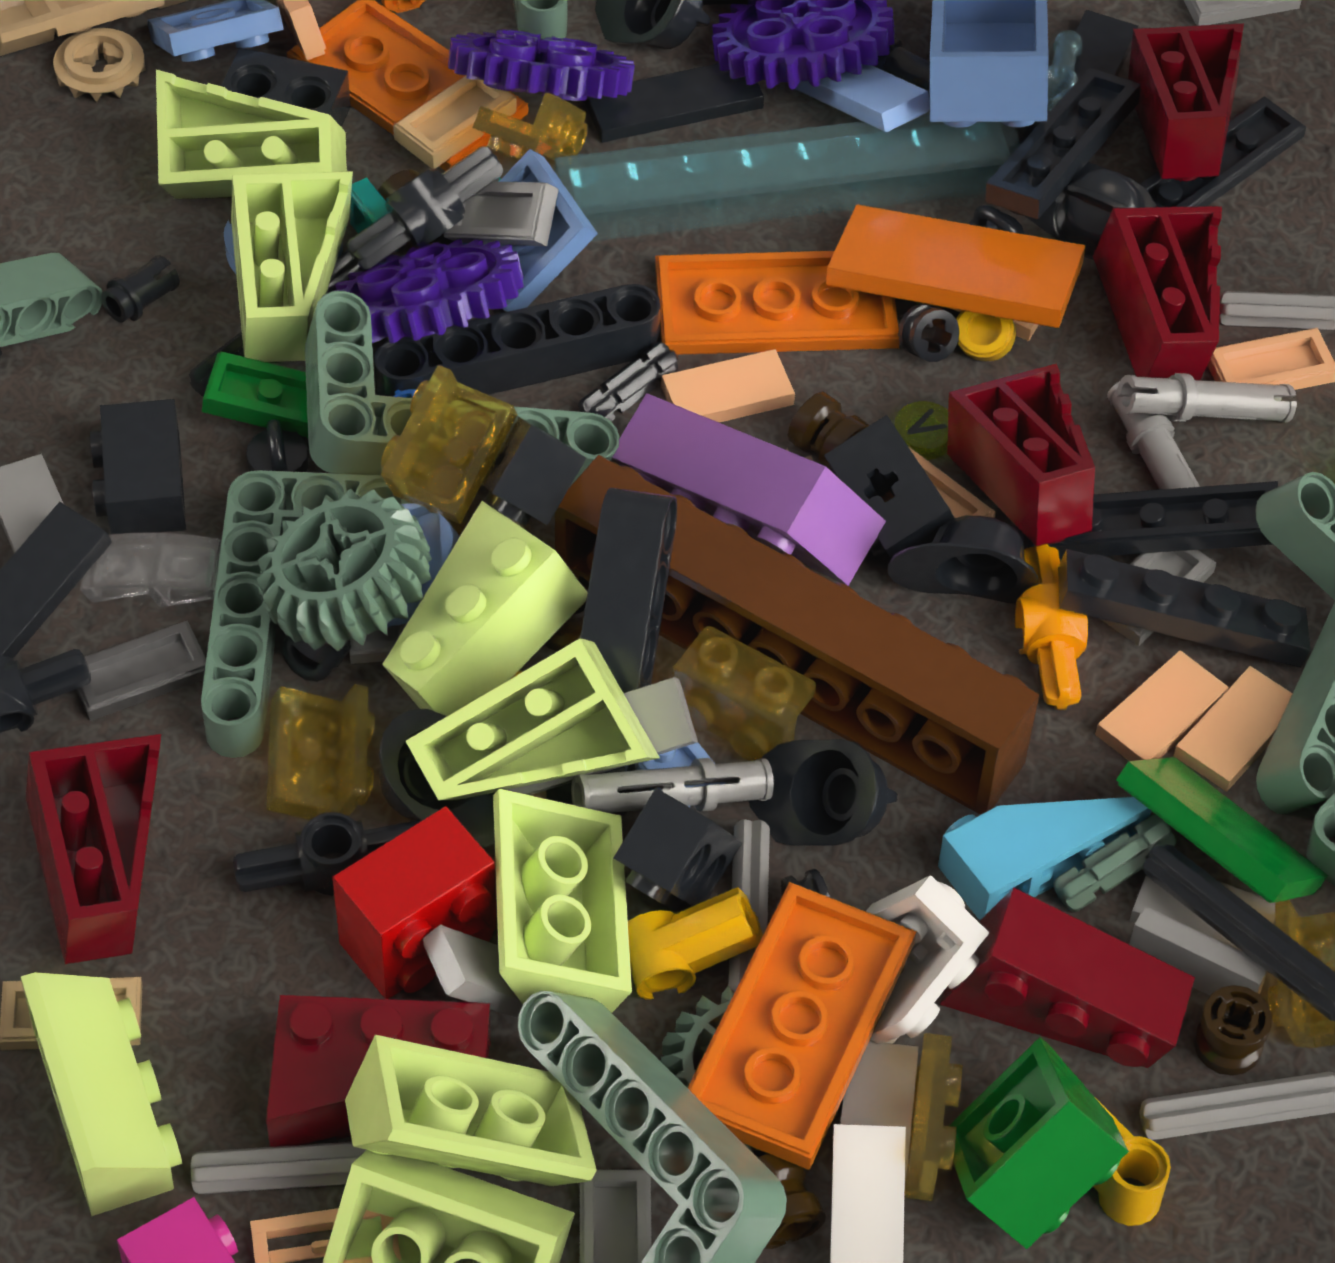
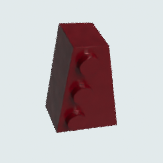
(1186, 94)
(1163, 285)
(1025, 452)
(92, 838)
(1072, 984)
(325, 1042)

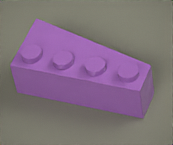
(752, 484)

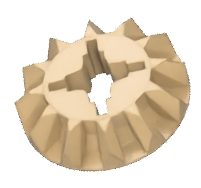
(79, 54)

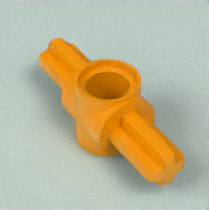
(1051, 634)

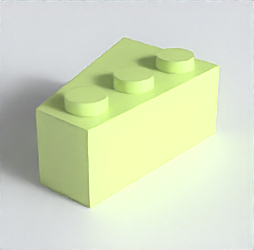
(220, 133)
(285, 254)
(483, 614)
(535, 729)

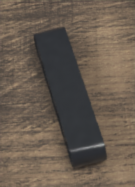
(528, 343)
(628, 589)

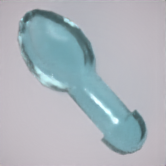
(1061, 72)

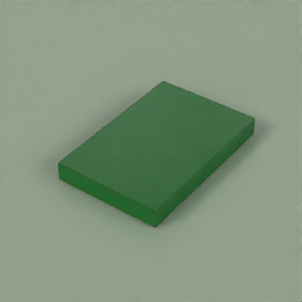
(1221, 829)

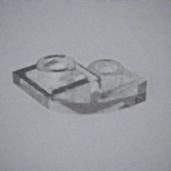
(164, 565)

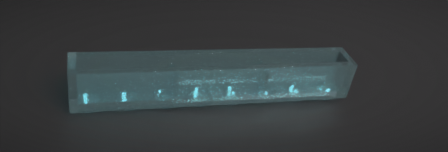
(781, 174)

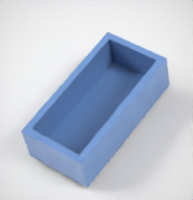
(989, 62)

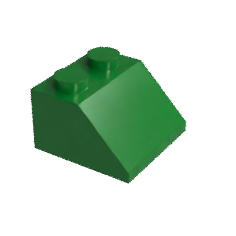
(1034, 1145)

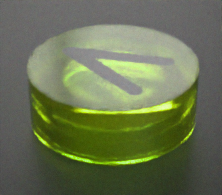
(924, 428)

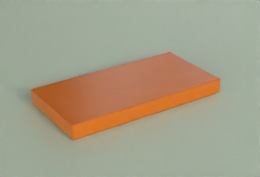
(389, 66)
(956, 265)
(766, 305)
(800, 1023)

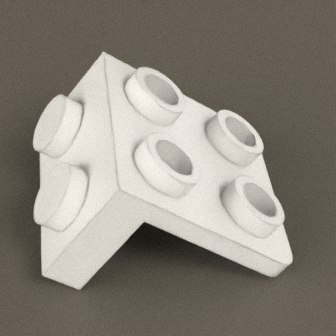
(939, 958)

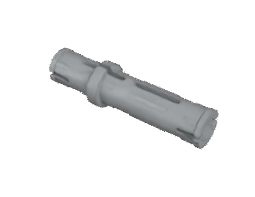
(1184, 397)
(1153, 439)
(744, 782)

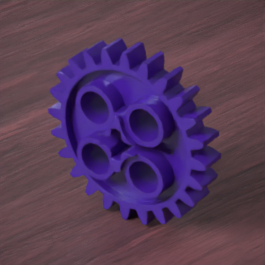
(802, 39)
(532, 65)
(436, 287)

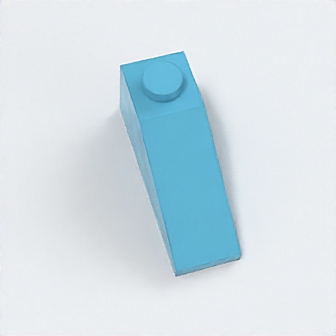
(1029, 845)

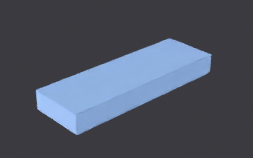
(872, 97)

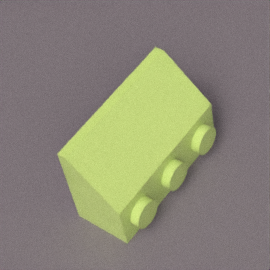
(560, 899)
(101, 1089)
(468, 1114)
(441, 1217)

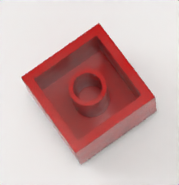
(406, 891)

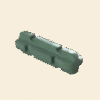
(1112, 863)

